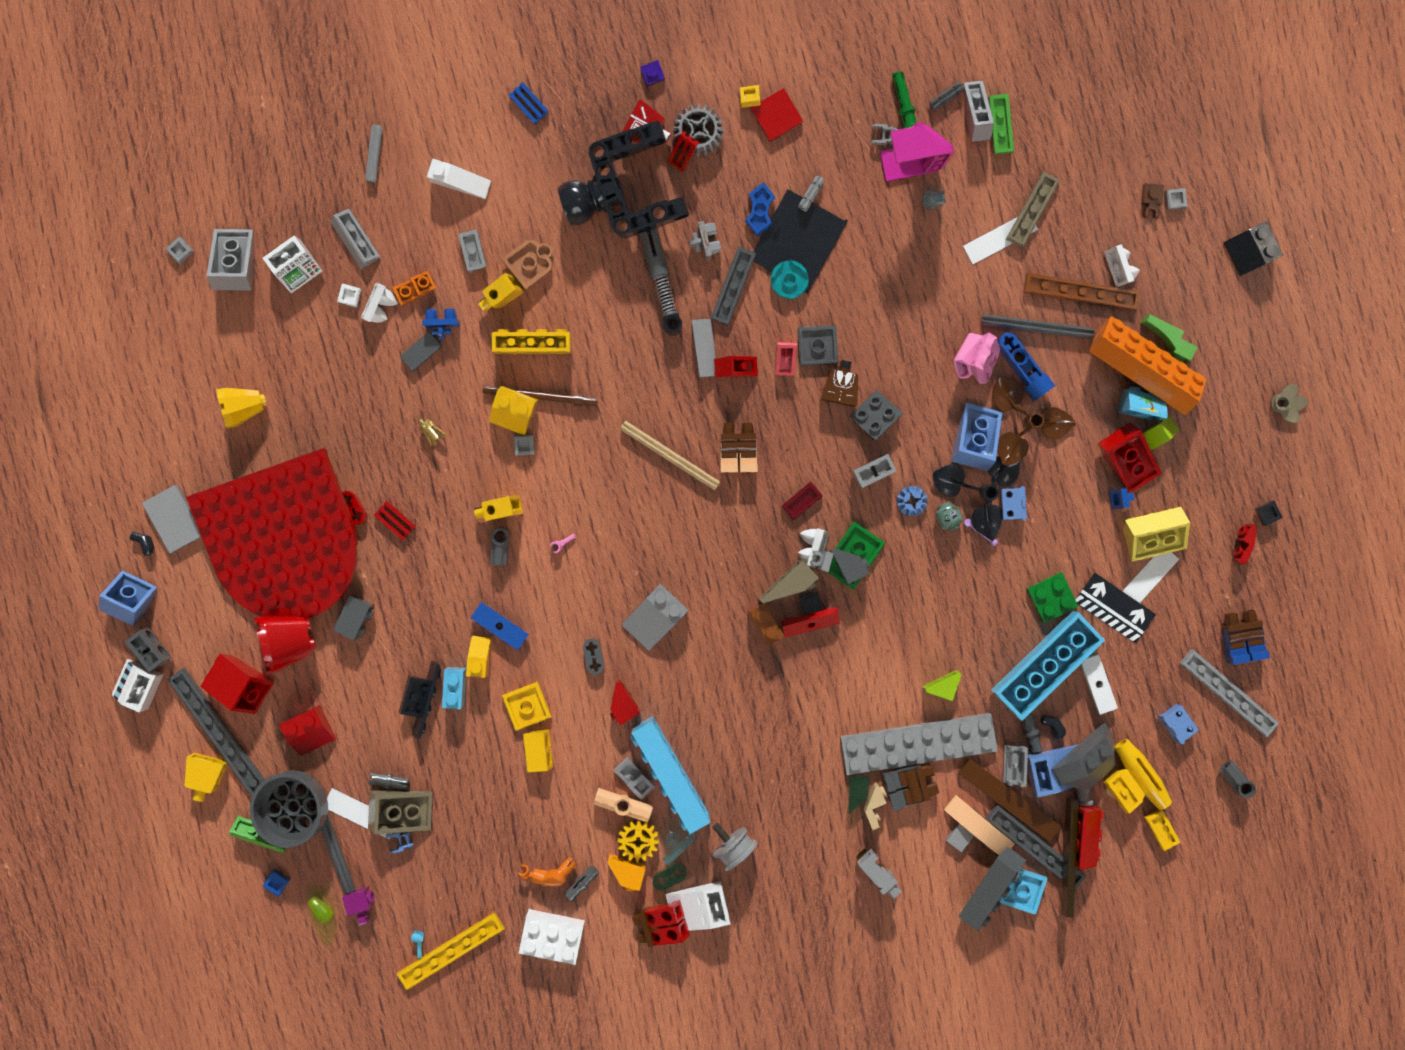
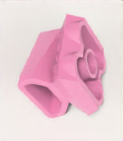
(977, 357)

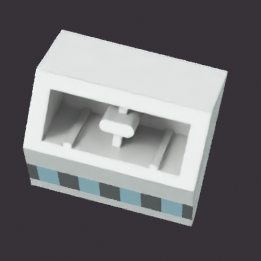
(136, 686)

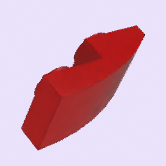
(1247, 538)

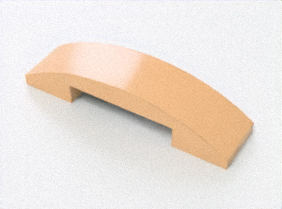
(978, 825)

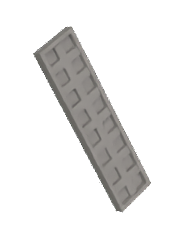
(918, 743)

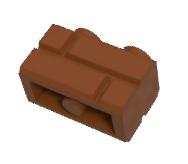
(765, 623)

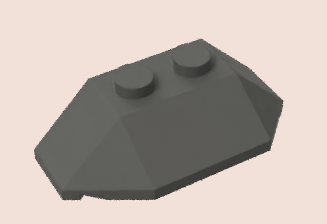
(1088, 760)

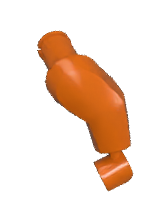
(553, 877)

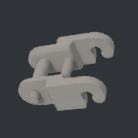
(883, 127)

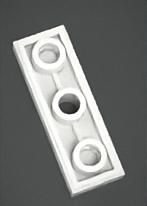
(1101, 695)

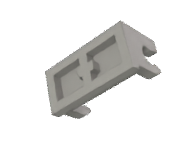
(1015, 765)

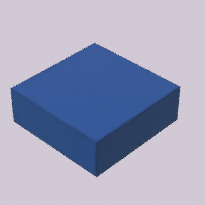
(276, 882)

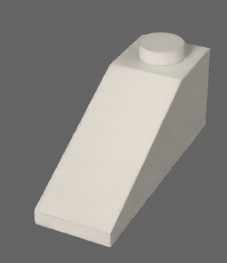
(458, 179)

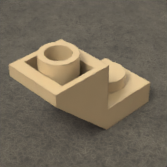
(874, 800)

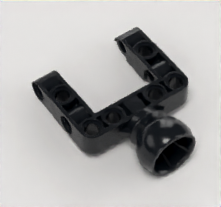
(605, 192)

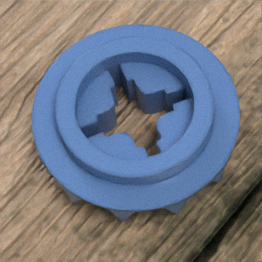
(904, 496)

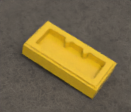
(1162, 830)

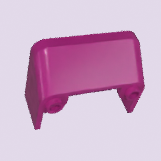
(915, 152)

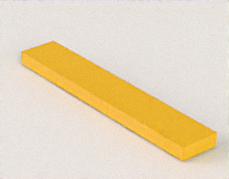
(450, 951)

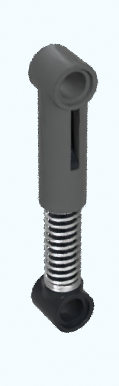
(659, 271)

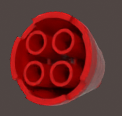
(283, 640)

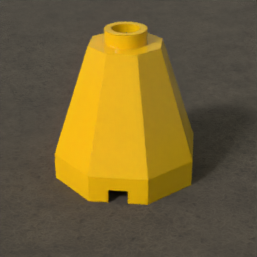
(239, 405)

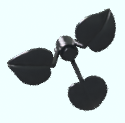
(984, 520)

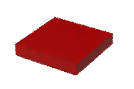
(777, 115)

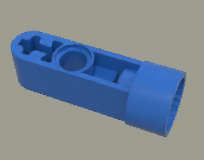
(1035, 384)

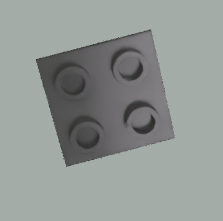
(876, 415)

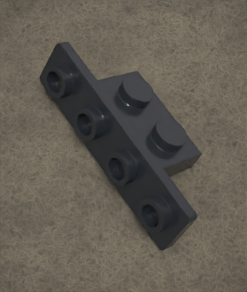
(418, 696)

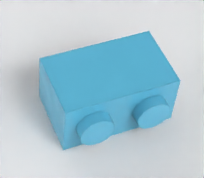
(454, 688)

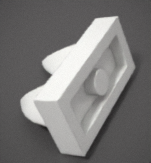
(1118, 263)
(381, 296)
(818, 540)

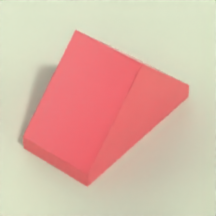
(785, 358)

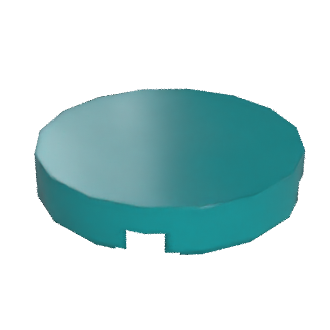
(789, 279)

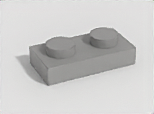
(472, 251)

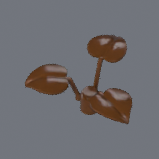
(1054, 421)

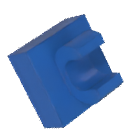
(1120, 498)

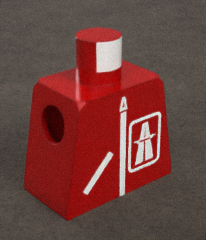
(642, 115)

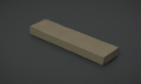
(1032, 209)

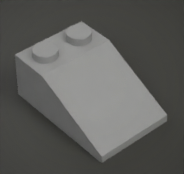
(231, 260)
(654, 617)

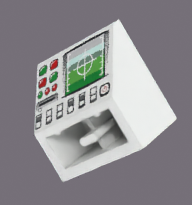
(292, 264)

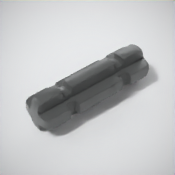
(946, 96)

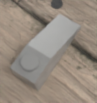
(978, 111)

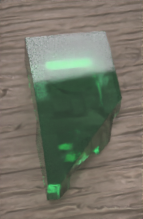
(857, 791)

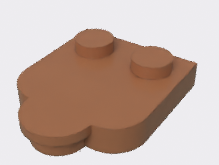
(529, 262)

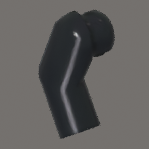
(145, 542)
(1056, 724)

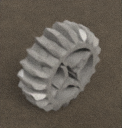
(704, 134)

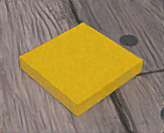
(526, 706)

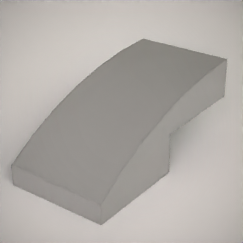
(634, 778)

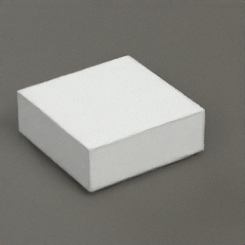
(349, 295)

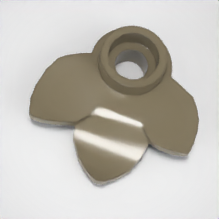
(1290, 403)

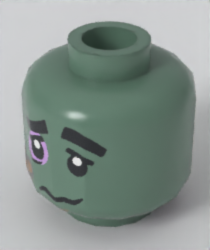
(949, 517)

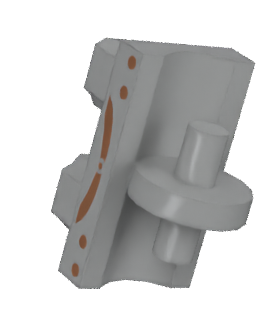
(709, 248)

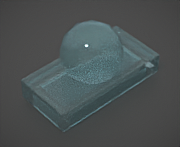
(677, 845)

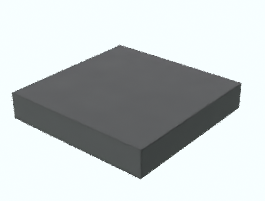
(817, 345)

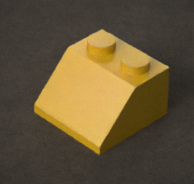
(512, 410)

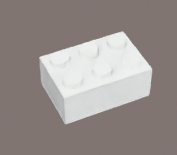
(551, 936)

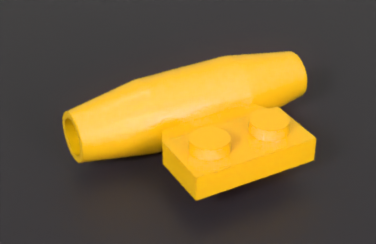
(1136, 780)

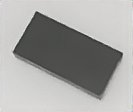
(421, 351)

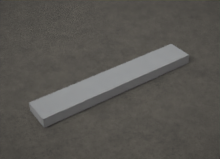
(1229, 693)

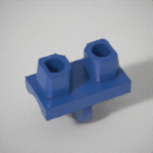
(432, 321)

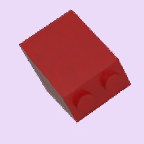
(236, 684)

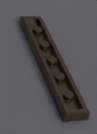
(1069, 857)

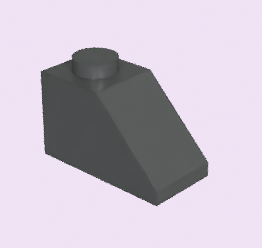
(850, 565)

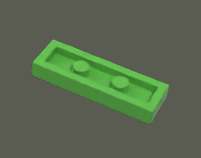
(1002, 130)
(244, 830)

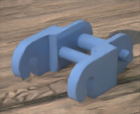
(402, 846)

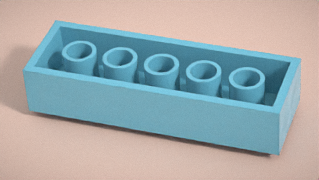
(1047, 665)
(671, 775)

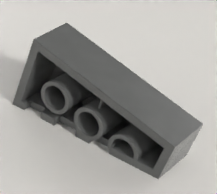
(992, 888)

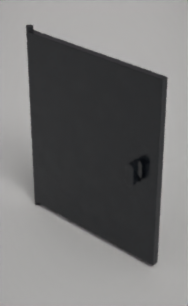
(799, 237)

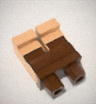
(741, 444)

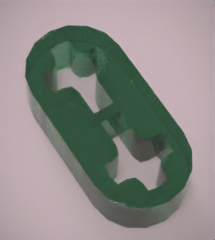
(667, 872)

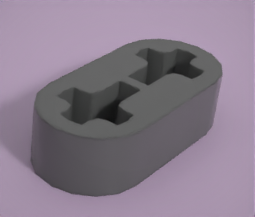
(589, 657)

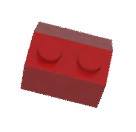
(308, 731)

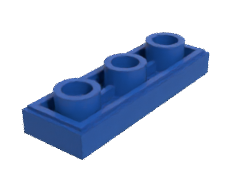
(489, 619)

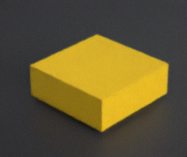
(750, 96)

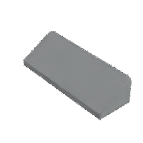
(354, 238)
(704, 347)

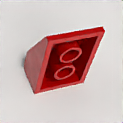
(1130, 457)

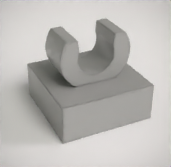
(824, 560)

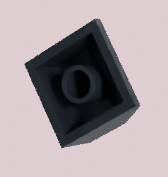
(1253, 248)

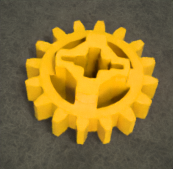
(630, 840)

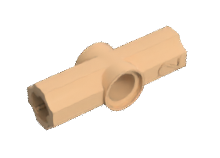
(635, 808)

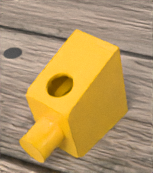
(507, 289)
(499, 508)
(203, 774)

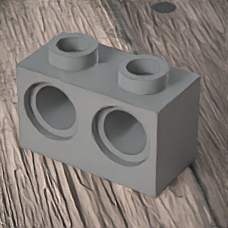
(873, 471)

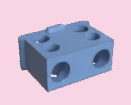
(1015, 503)
(1178, 723)

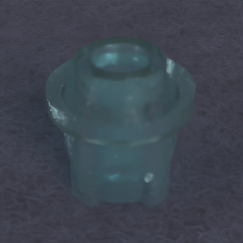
(933, 199)

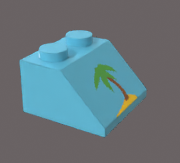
(1142, 405)

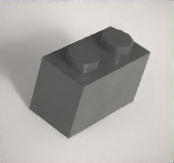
(353, 617)

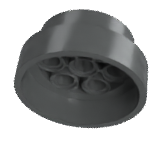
(272, 823)

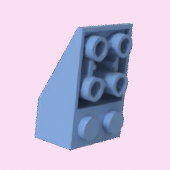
(1040, 774)

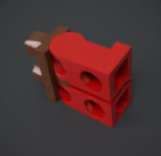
(662, 924)

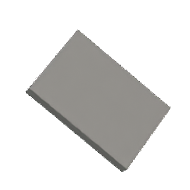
(172, 518)

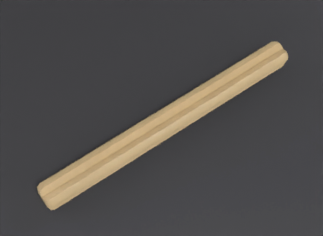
(670, 455)

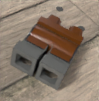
(908, 785)

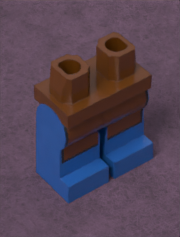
(1244, 639)

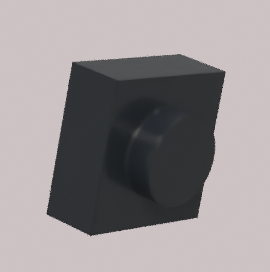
(1268, 513)
(810, 602)

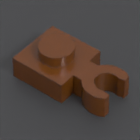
(1152, 196)

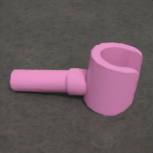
(563, 542)

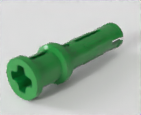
(906, 110)

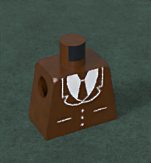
(841, 386)

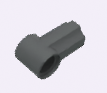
(499, 548)
(1236, 779)

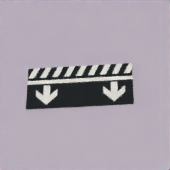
(1115, 607)

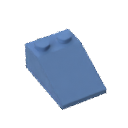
(977, 437)

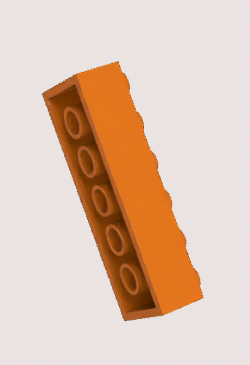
(1148, 365)

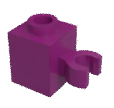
(358, 903)

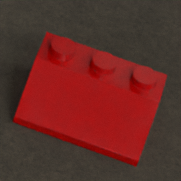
(1088, 836)

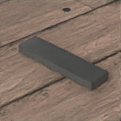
(733, 286)

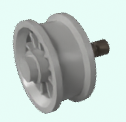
(734, 847)

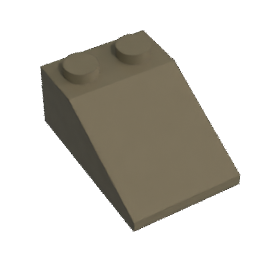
(794, 581)
(399, 811)

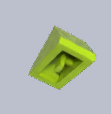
(1160, 432)
(944, 686)

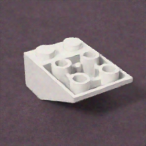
(703, 906)

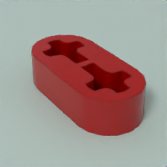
(357, 505)

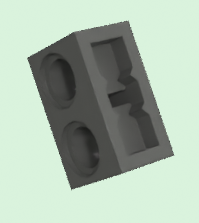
(148, 649)

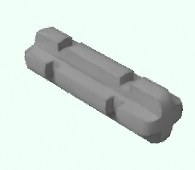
(811, 193)

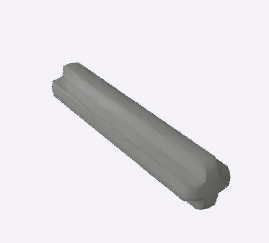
(373, 153)

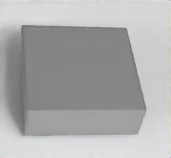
(1176, 199)
(179, 250)
(524, 445)

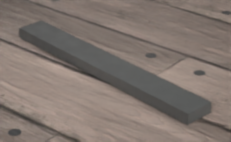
(216, 730)

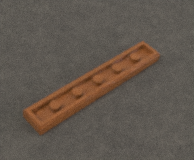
(1081, 291)

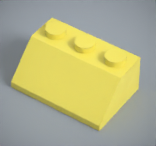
(1156, 533)

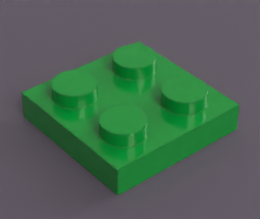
(1052, 597)

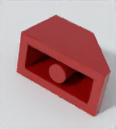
(735, 367)
(623, 705)

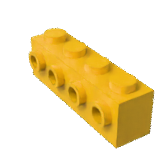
(532, 342)

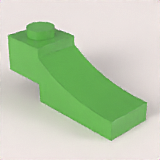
(1171, 336)

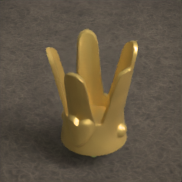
(430, 431)

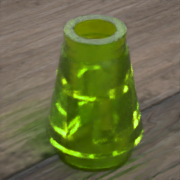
(320, 909)

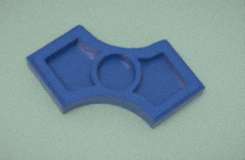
(761, 201)

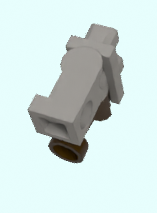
(878, 873)

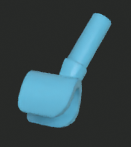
(418, 937)

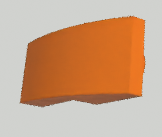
(414, 288)

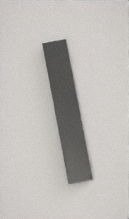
(1030, 842)

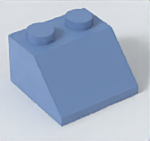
(127, 598)

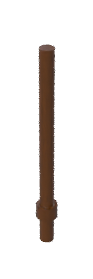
(577, 400)

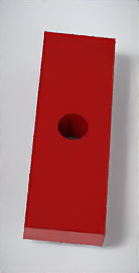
(810, 622)

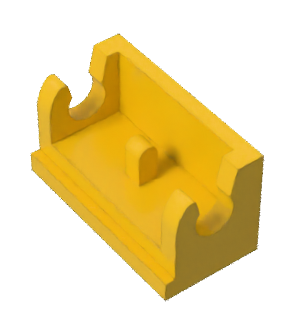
(538, 751)

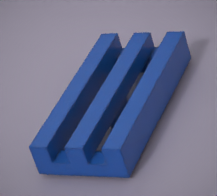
(517, 91)

